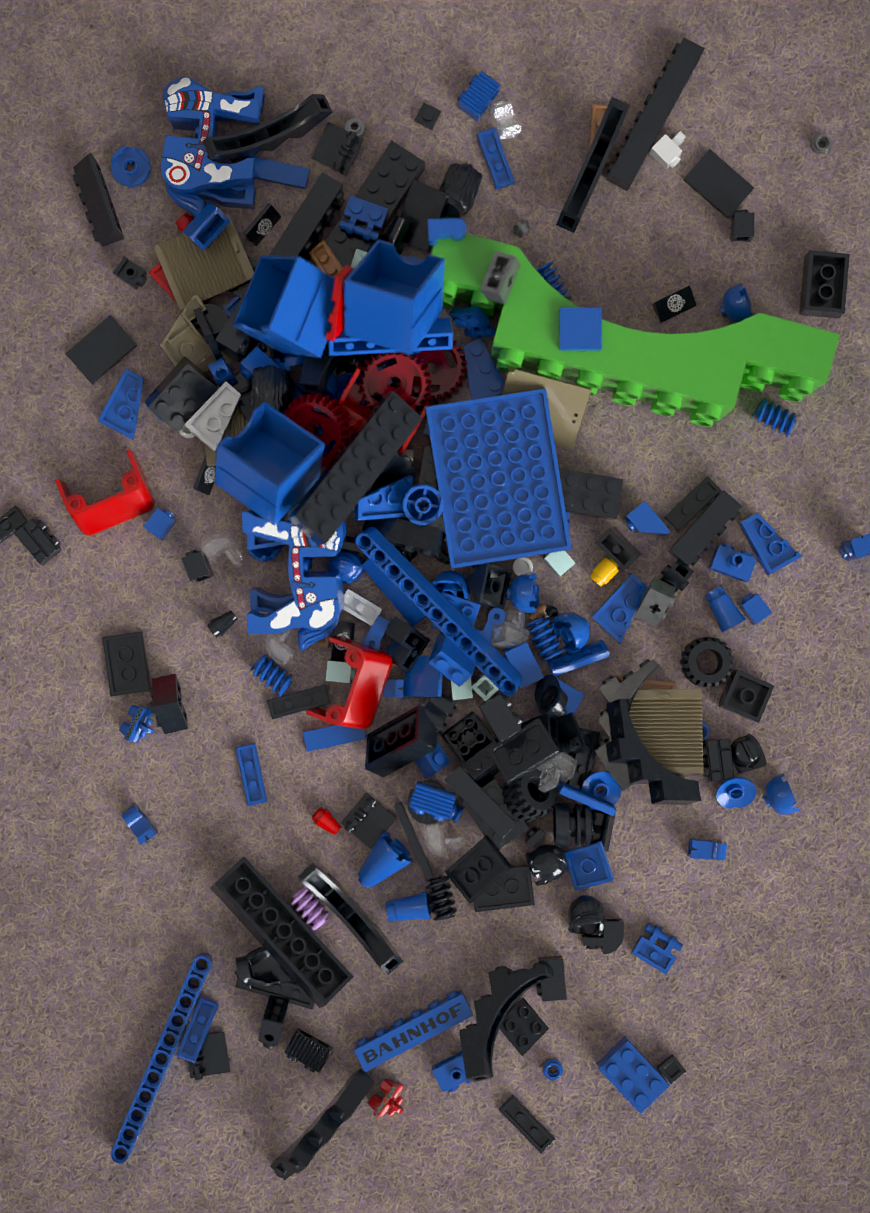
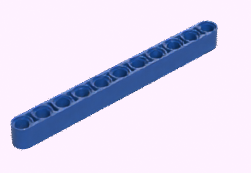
(435, 601)
(156, 1065)

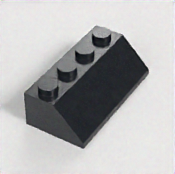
(98, 201)
(400, 742)

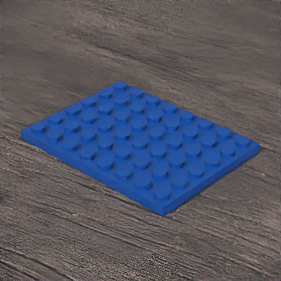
(498, 478)

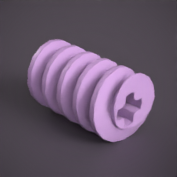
(309, 908)

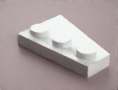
(214, 416)

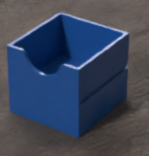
(393, 299)
(288, 306)
(269, 463)

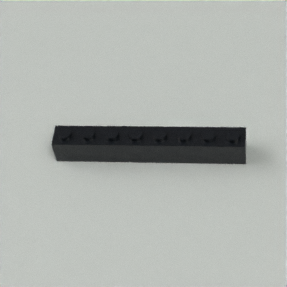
(655, 113)

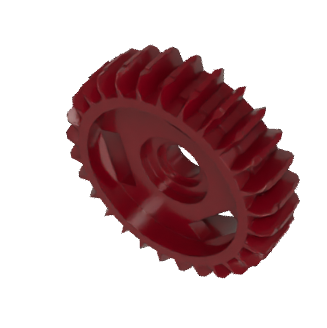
(405, 369)
(444, 376)
(333, 427)

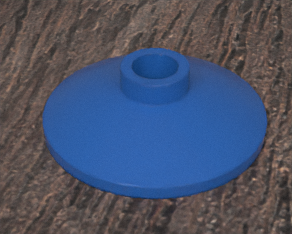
(611, 790)
(736, 792)

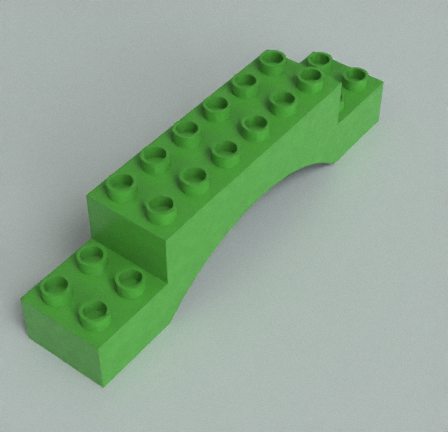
(671, 371)

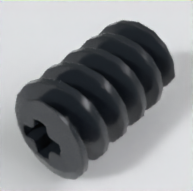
(441, 898)

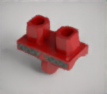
(381, 1106)

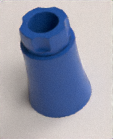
(724, 609)
(409, 908)

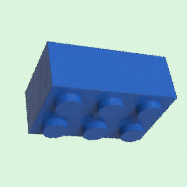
(632, 1074)

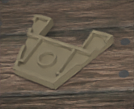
(185, 341)

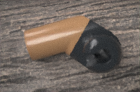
(545, 611)

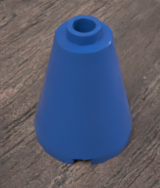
(383, 861)

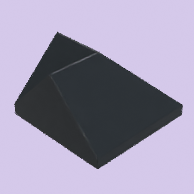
(489, 585)

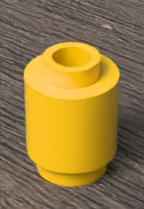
(604, 572)

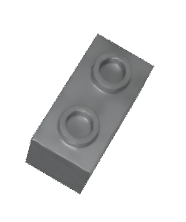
(500, 277)
(655, 602)

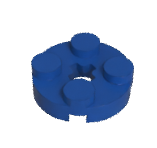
(119, 166)
(286, 361)

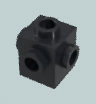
(673, 577)

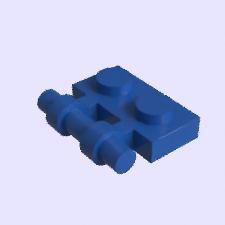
(366, 213)
(474, 320)
(652, 953)

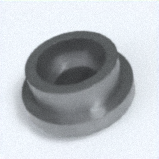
(355, 121)
(821, 138)
(521, 227)

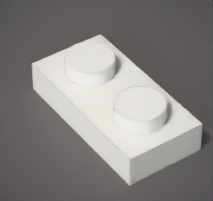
(360, 607)

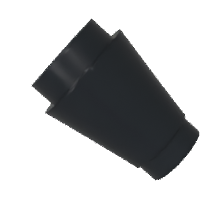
(222, 623)

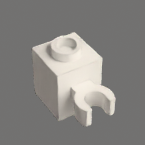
(667, 151)

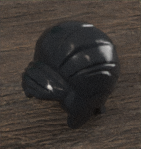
(547, 863)
(586, 915)

